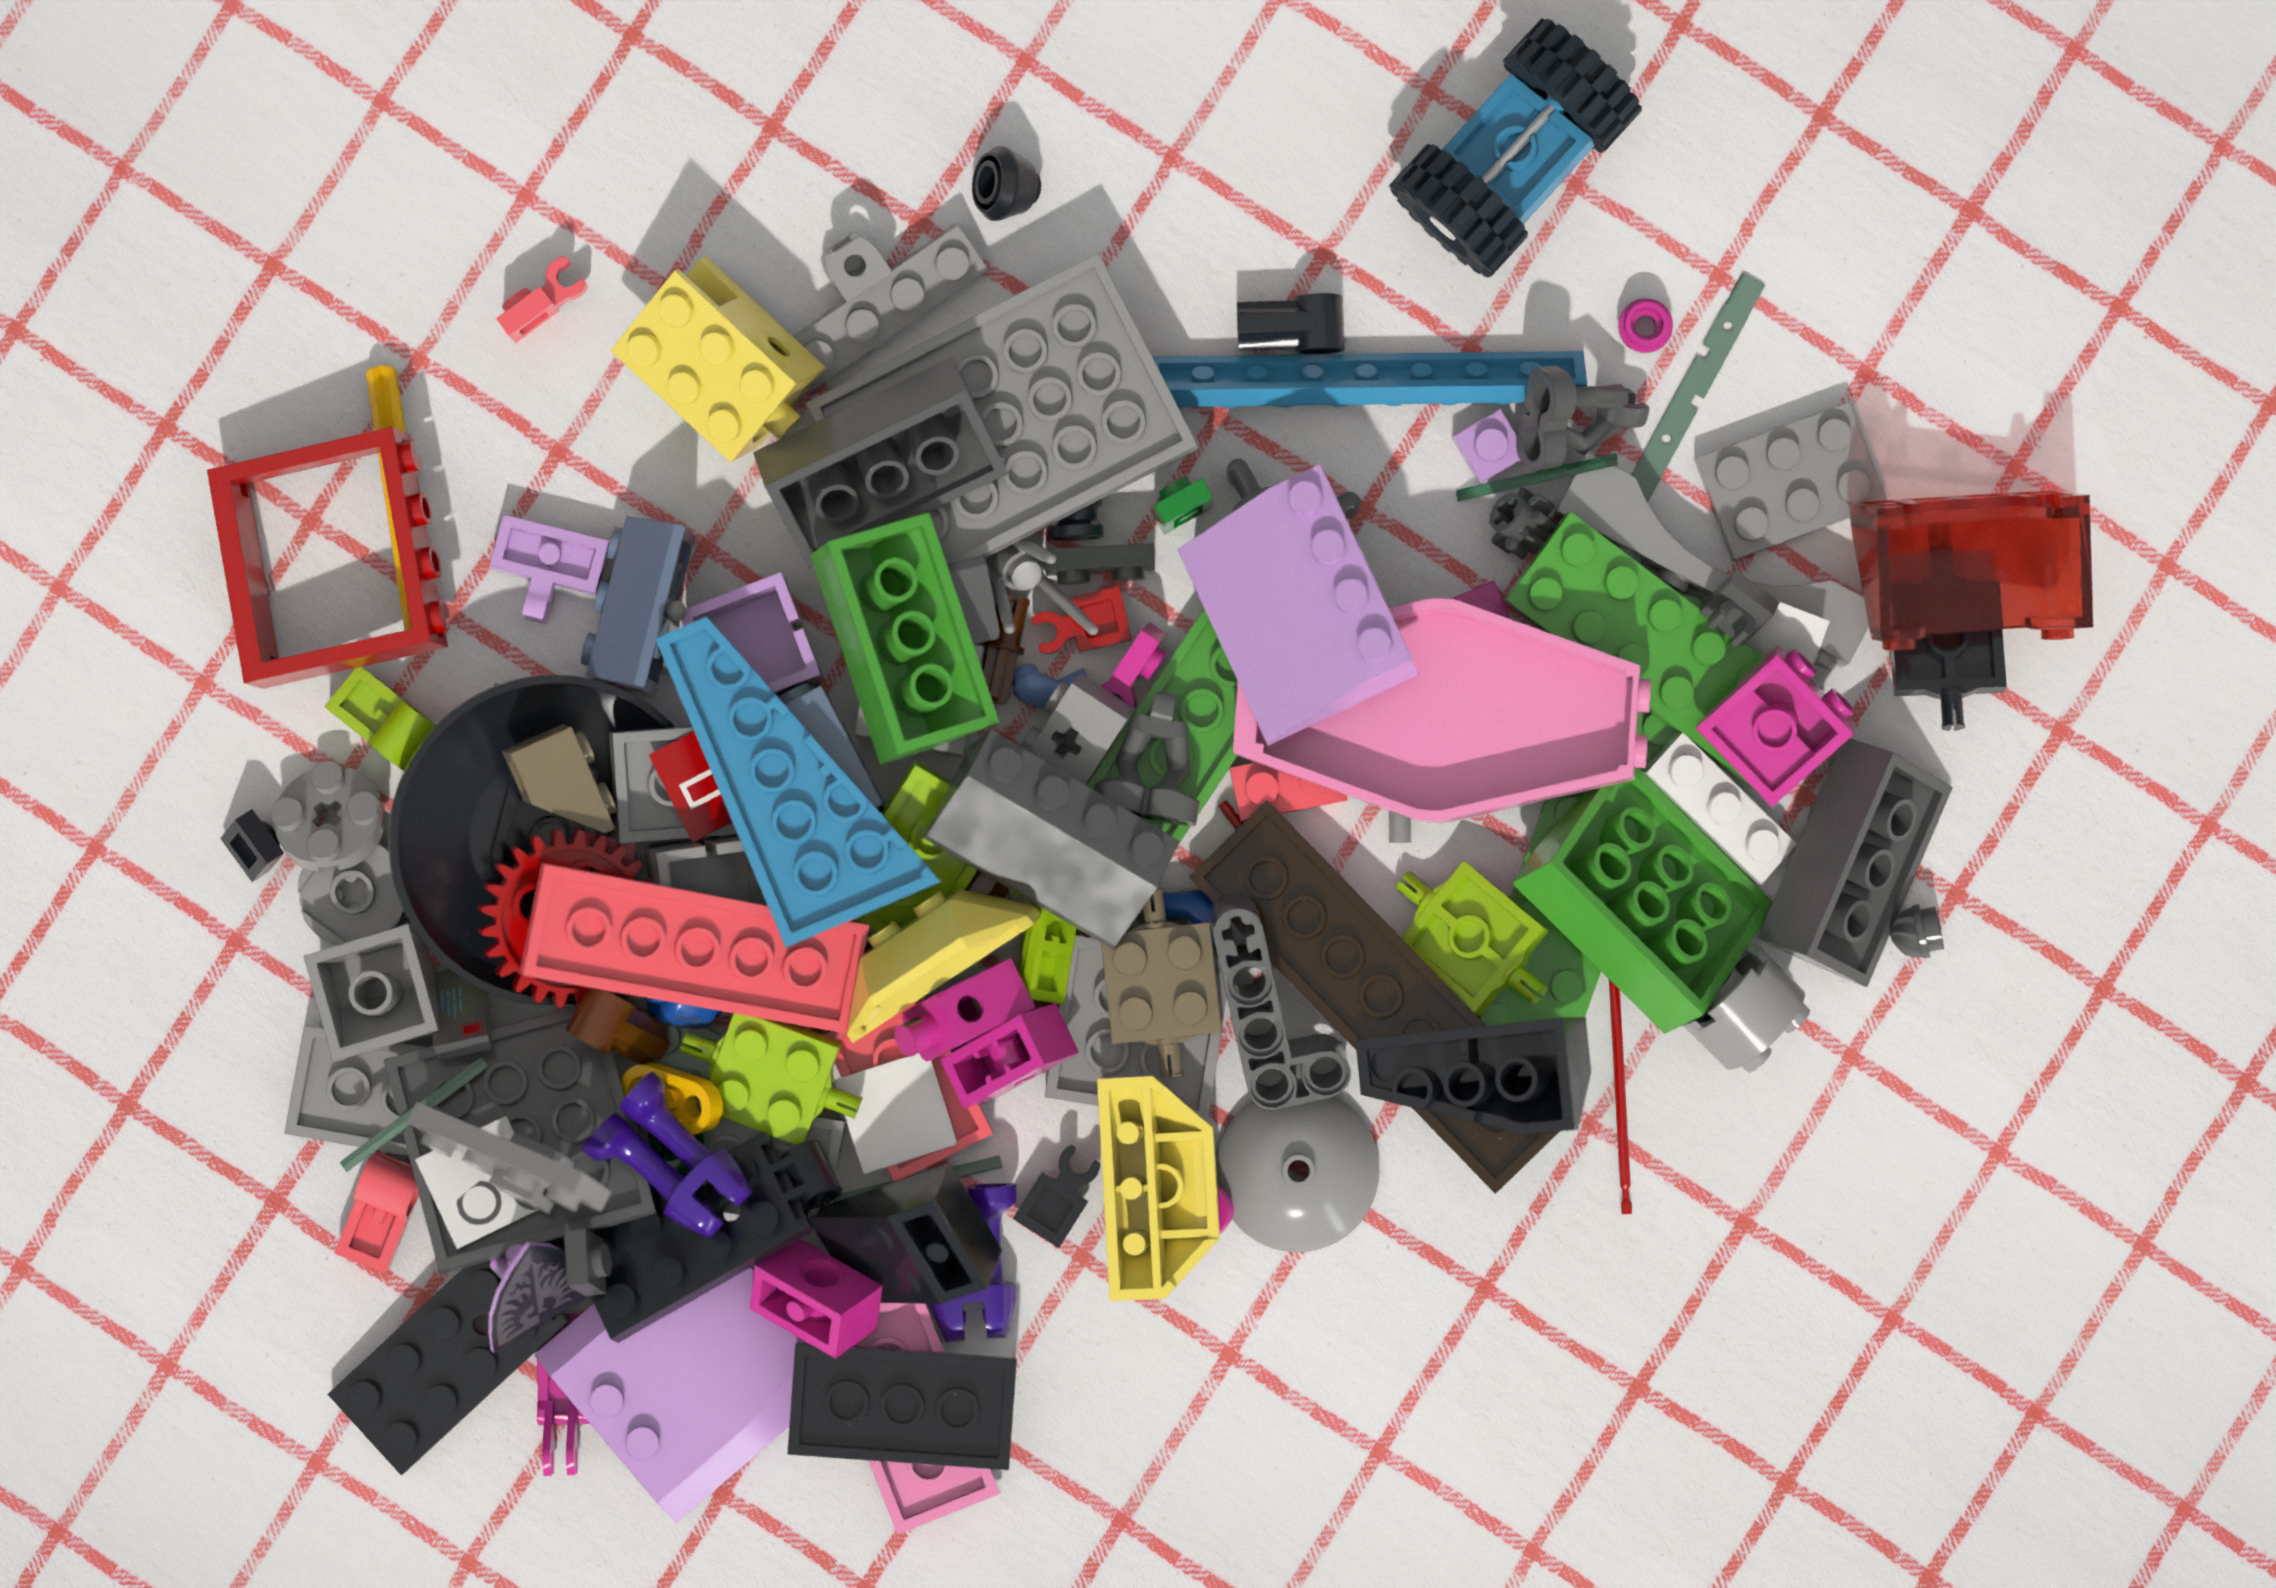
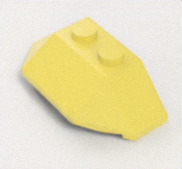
(930, 951)
(1154, 1187)

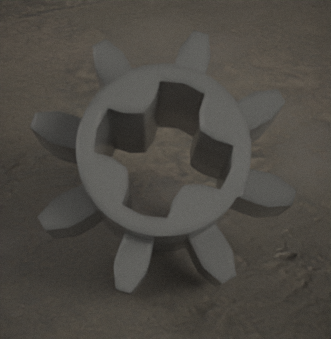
(1521, 522)

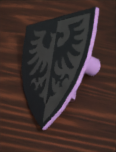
(529, 1291)

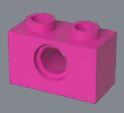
(816, 1297)

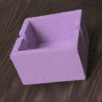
(760, 627)

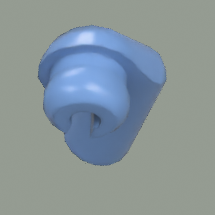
(1036, 687)

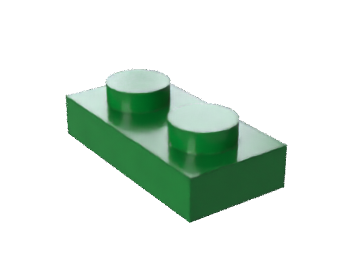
(1181, 503)

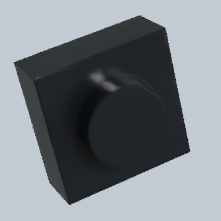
(253, 844)

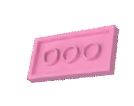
(921, 1491)

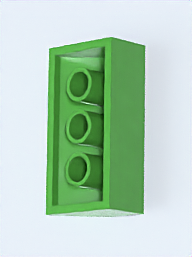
(904, 637)

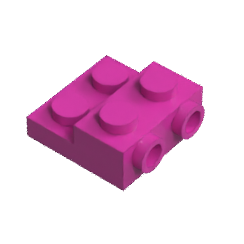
(1778, 724)

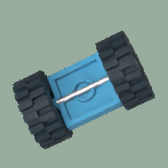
(1516, 147)

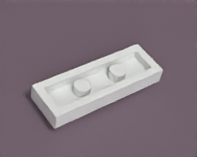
(1719, 808)

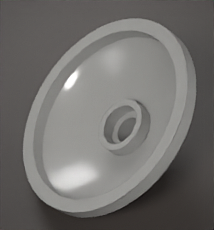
(1304, 1213)

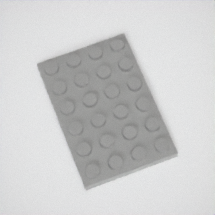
(1062, 397)

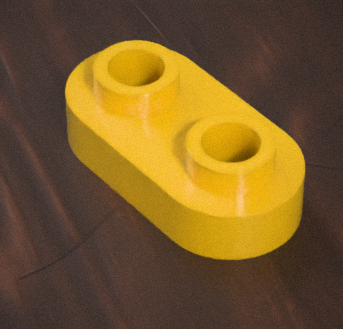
(682, 1095)

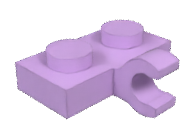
(548, 559)

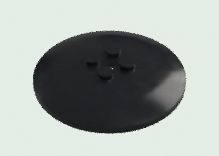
(464, 811)

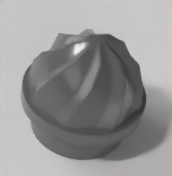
(1917, 932)

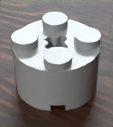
(1750, 1012)

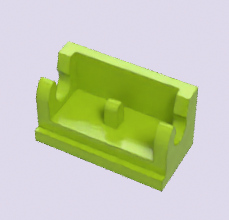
(1047, 957)

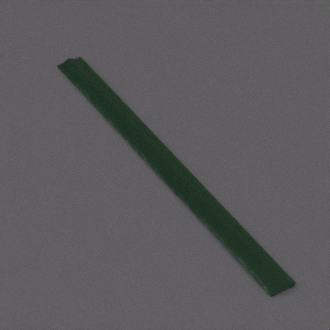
(1537, 477)

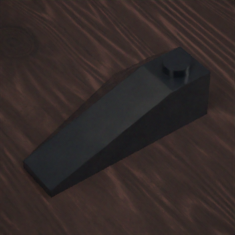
(1498, 1075)

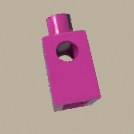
(951, 1017)

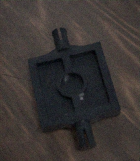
(1950, 669)

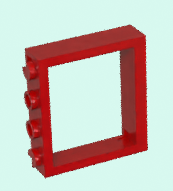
(246, 574)

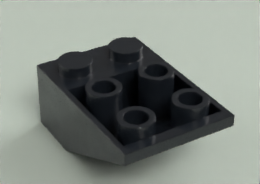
(913, 1238)

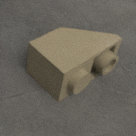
(556, 777)

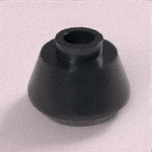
(1004, 184)

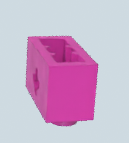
(1009, 1055)

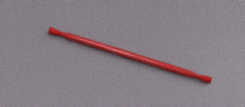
(1620, 1097)

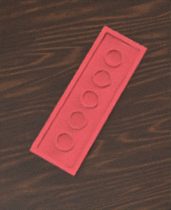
(688, 949)

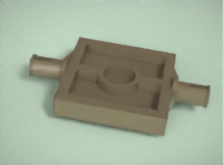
(1162, 985)

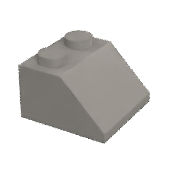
(374, 991)

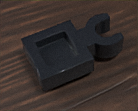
(1054, 1204)

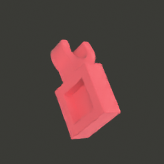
(530, 309)

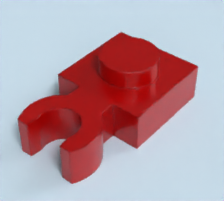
(1103, 608)

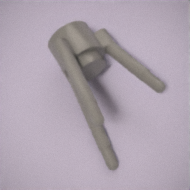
(1021, 569)

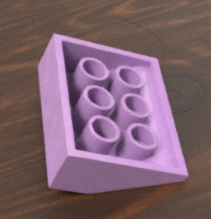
(1296, 606)

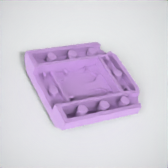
(684, 1394)

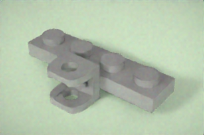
(884, 299)
(521, 1164)

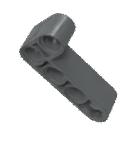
(1261, 1000)

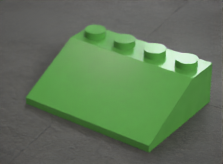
(1645, 898)

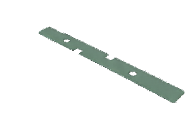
(1696, 382)

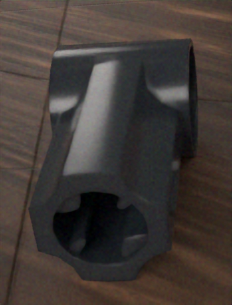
(1306, 324)

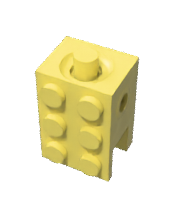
(719, 360)

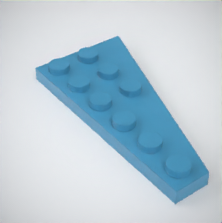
(800, 818)

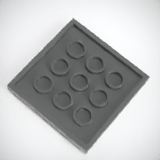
(551, 1093)

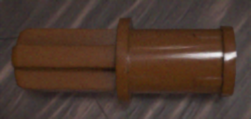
(1003, 652)

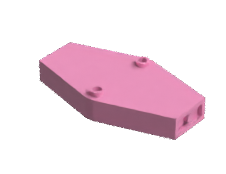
(1481, 729)

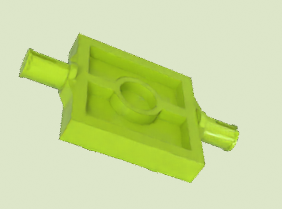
(1473, 936)
(773, 1075)

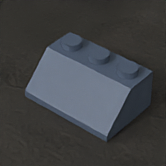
(645, 576)

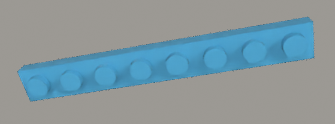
(1359, 378)

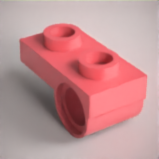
(380, 1212)

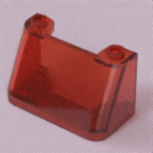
(1974, 564)

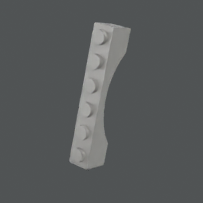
(1618, 511)

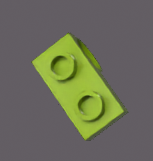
(380, 716)

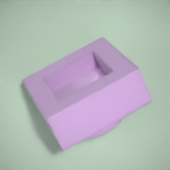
(1488, 446)

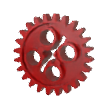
(511, 927)

